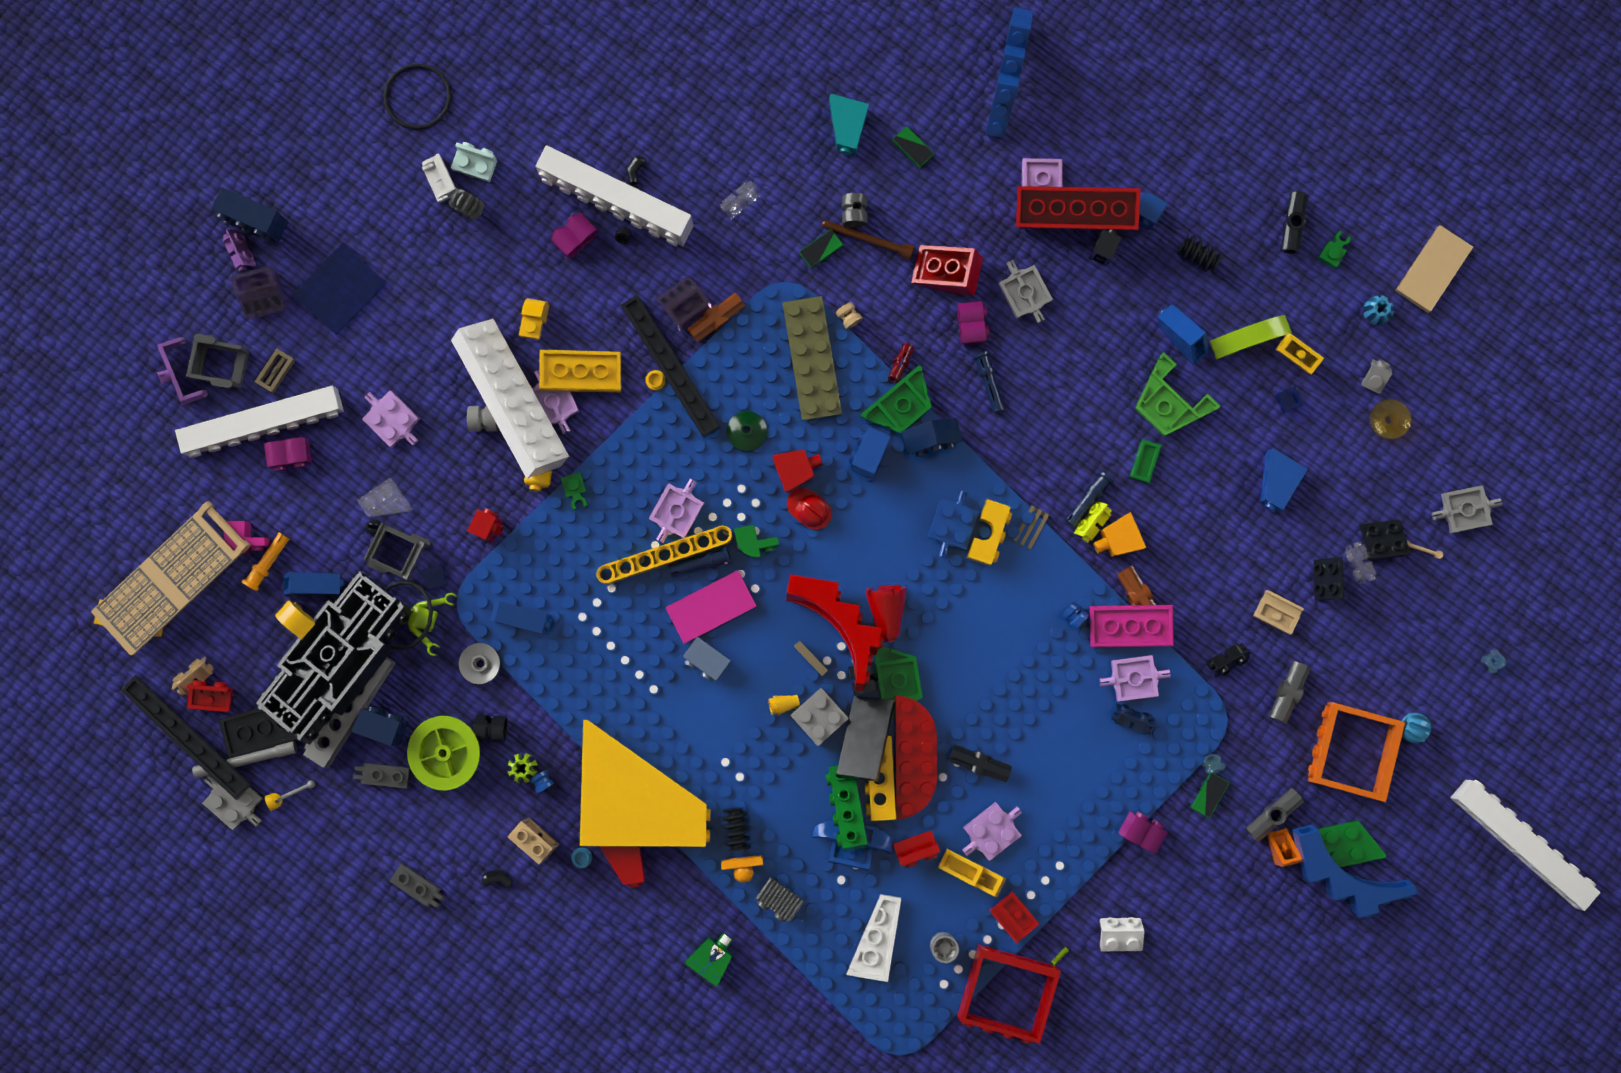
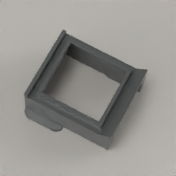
(198, 357)
(419, 544)

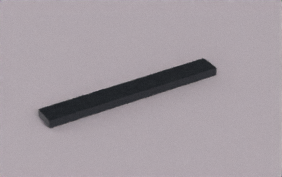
(670, 366)
(186, 737)

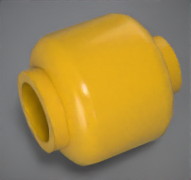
(539, 481)

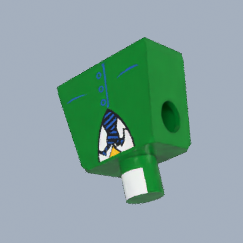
(711, 958)

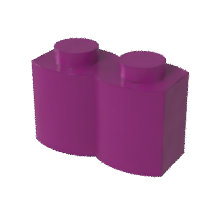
(574, 235)
(971, 323)
(288, 453)
(1143, 832)

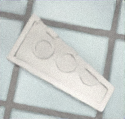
(876, 946)

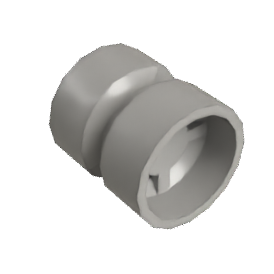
(480, 419)
(944, 947)

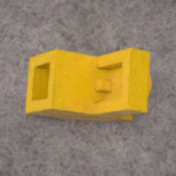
(533, 317)
(295, 619)

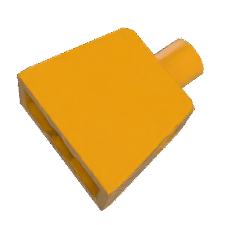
(1120, 537)

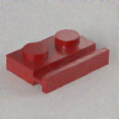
(1014, 917)

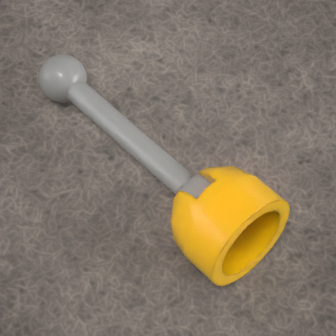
(275, 800)

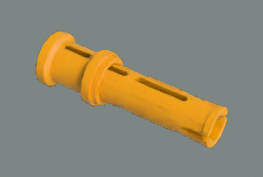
(261, 569)

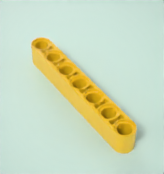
(654, 555)

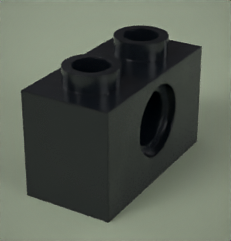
(1105, 247)

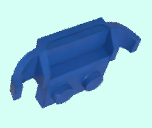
(858, 858)

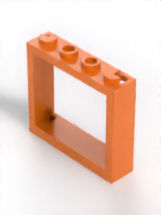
(1387, 760)

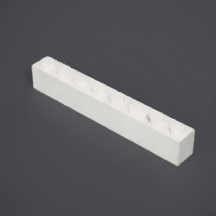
(259, 421)
(1525, 845)

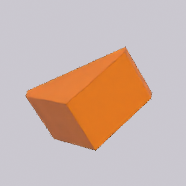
(1283, 848)

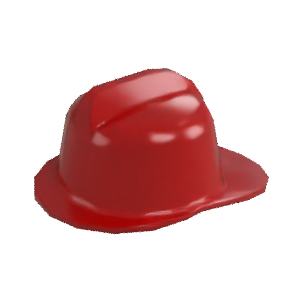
(809, 508)

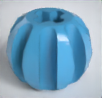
(1378, 303)
(1416, 728)

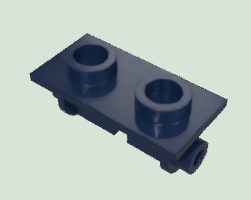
(1142, 721)

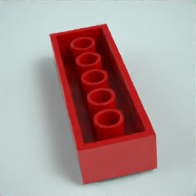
(1078, 207)

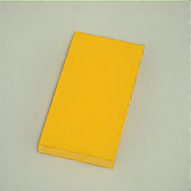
(579, 371)

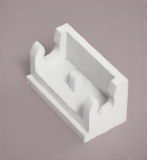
(438, 178)

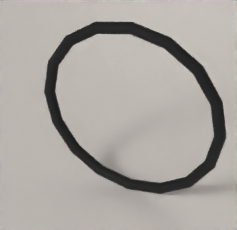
(424, 125)
(429, 616)

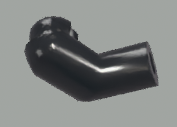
(632, 168)

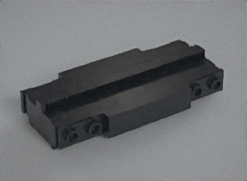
(334, 658)

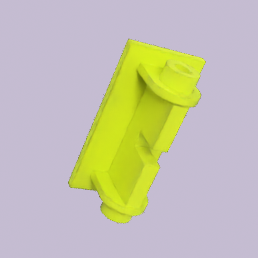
(1099, 514)

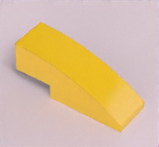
(972, 873)

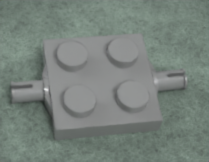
(1025, 291)
(1466, 509)
(228, 809)

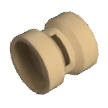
(849, 315)

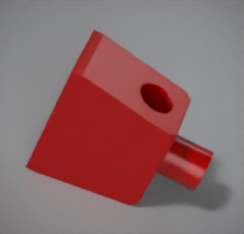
(795, 468)

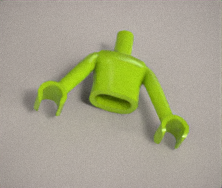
(419, 619)

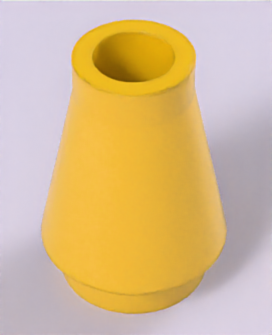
(782, 704)

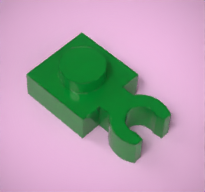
(1333, 252)
(574, 487)

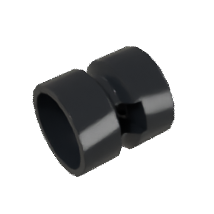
(873, 682)
(491, 728)

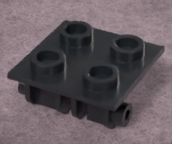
(1385, 539)
(1328, 578)

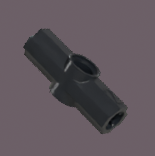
(1292, 234)
(979, 763)

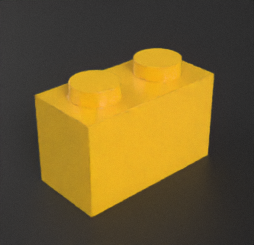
(1299, 353)

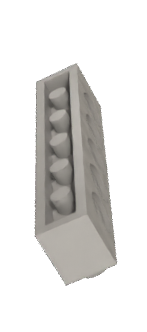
(337, 738)

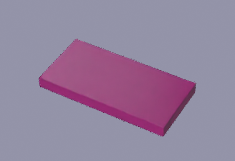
(711, 607)
(1131, 626)

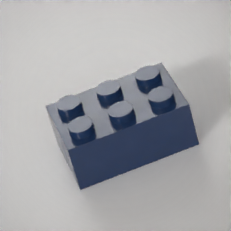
(249, 216)

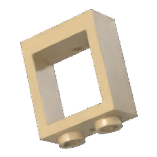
(527, 839)

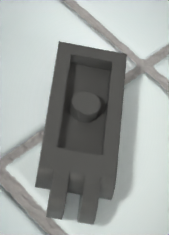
(383, 775)
(417, 886)

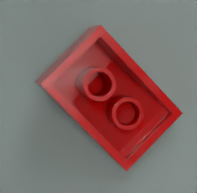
(948, 269)

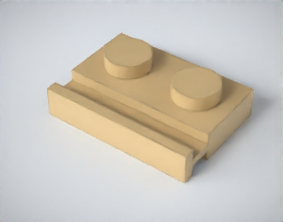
(1278, 612)

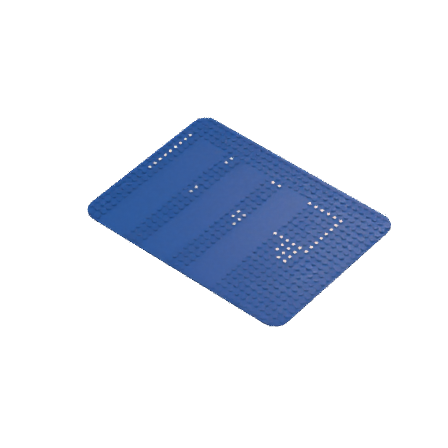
(986, 641)

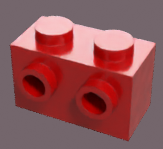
(486, 525)

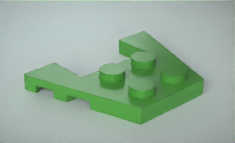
(1164, 407)

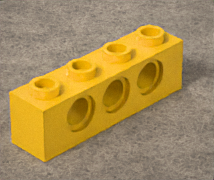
(886, 810)

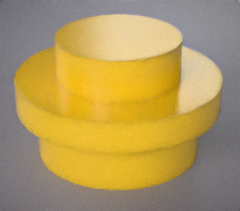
(655, 380)

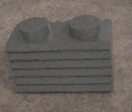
(779, 899)

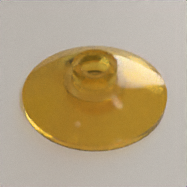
(1399, 417)

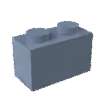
(706, 659)

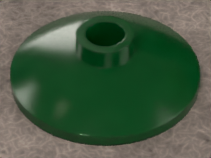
(751, 440)

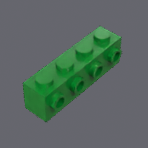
(848, 811)

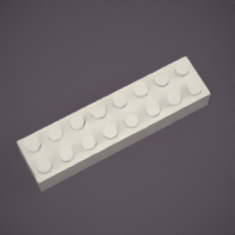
(614, 196)
(509, 398)

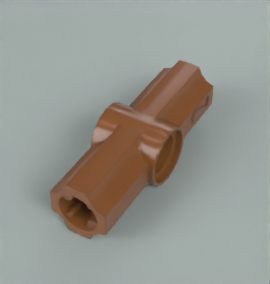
(716, 317)
(1137, 592)

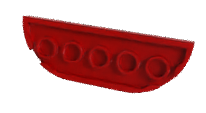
(914, 757)

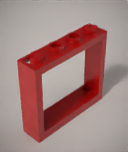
(1007, 1030)

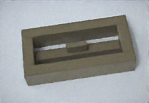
(290, 361)
(1038, 512)
(816, 664)

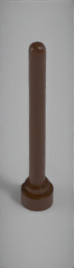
(905, 250)

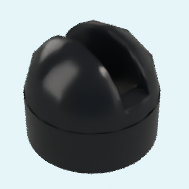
(623, 239)
(374, 522)

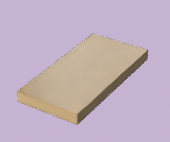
(1434, 269)

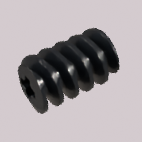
(1200, 253)
(737, 829)

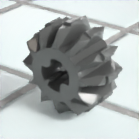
(466, 204)

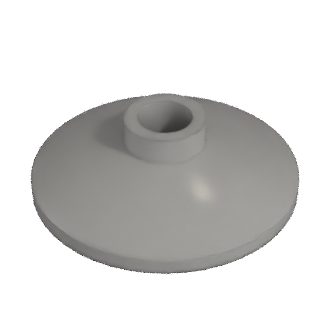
(470, 658)

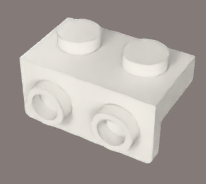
(1121, 934)

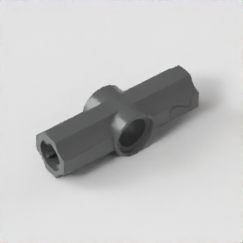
(1289, 692)
(1284, 805)

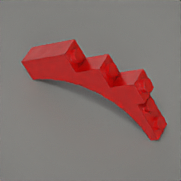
(824, 599)

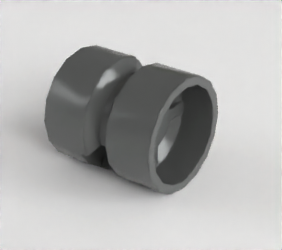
(854, 207)

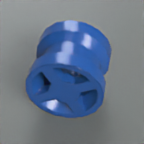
(542, 781)

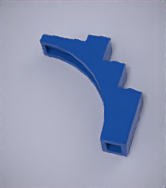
(1009, 72)
(1340, 885)

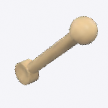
(1438, 554)

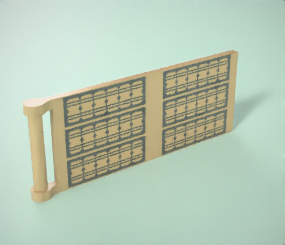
(168, 580)

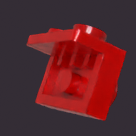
(209, 697)
(916, 848)

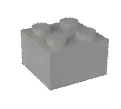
(819, 716)

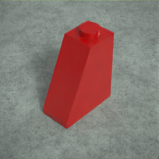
(627, 863)

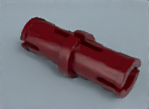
(896, 373)

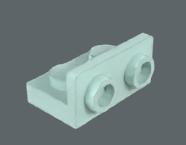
(474, 162)

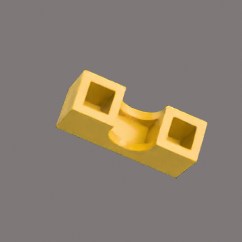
(996, 516)

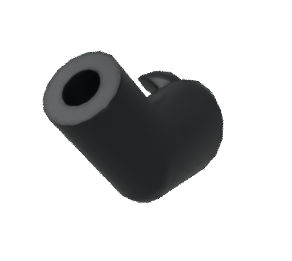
(496, 876)

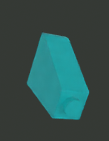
(848, 122)

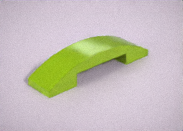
(1250, 336)

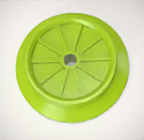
(428, 757)

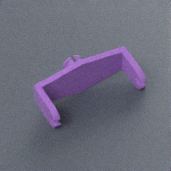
(168, 375)

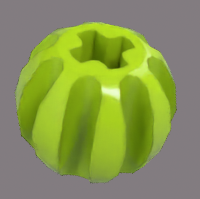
(516, 767)

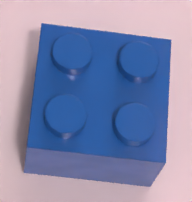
(870, 452)

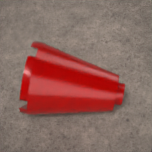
(887, 609)

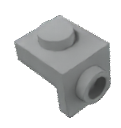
(1377, 376)

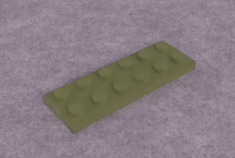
(812, 358)

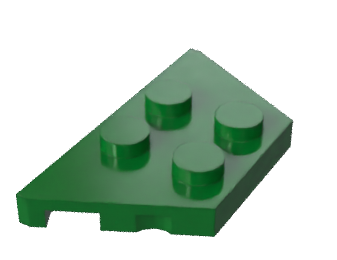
(901, 404)
(897, 675)
(1350, 844)

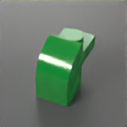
(748, 543)

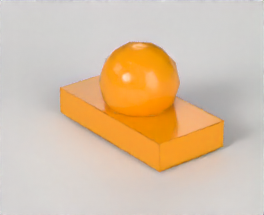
(742, 866)

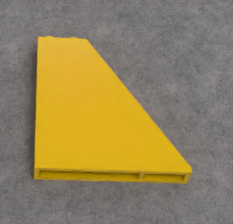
(632, 801)

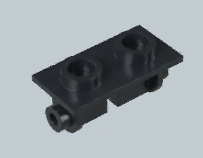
(1236, 656)

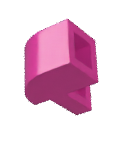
(243, 529)

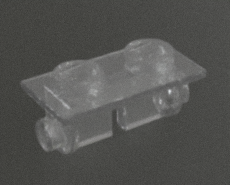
(734, 205)
(1362, 570)

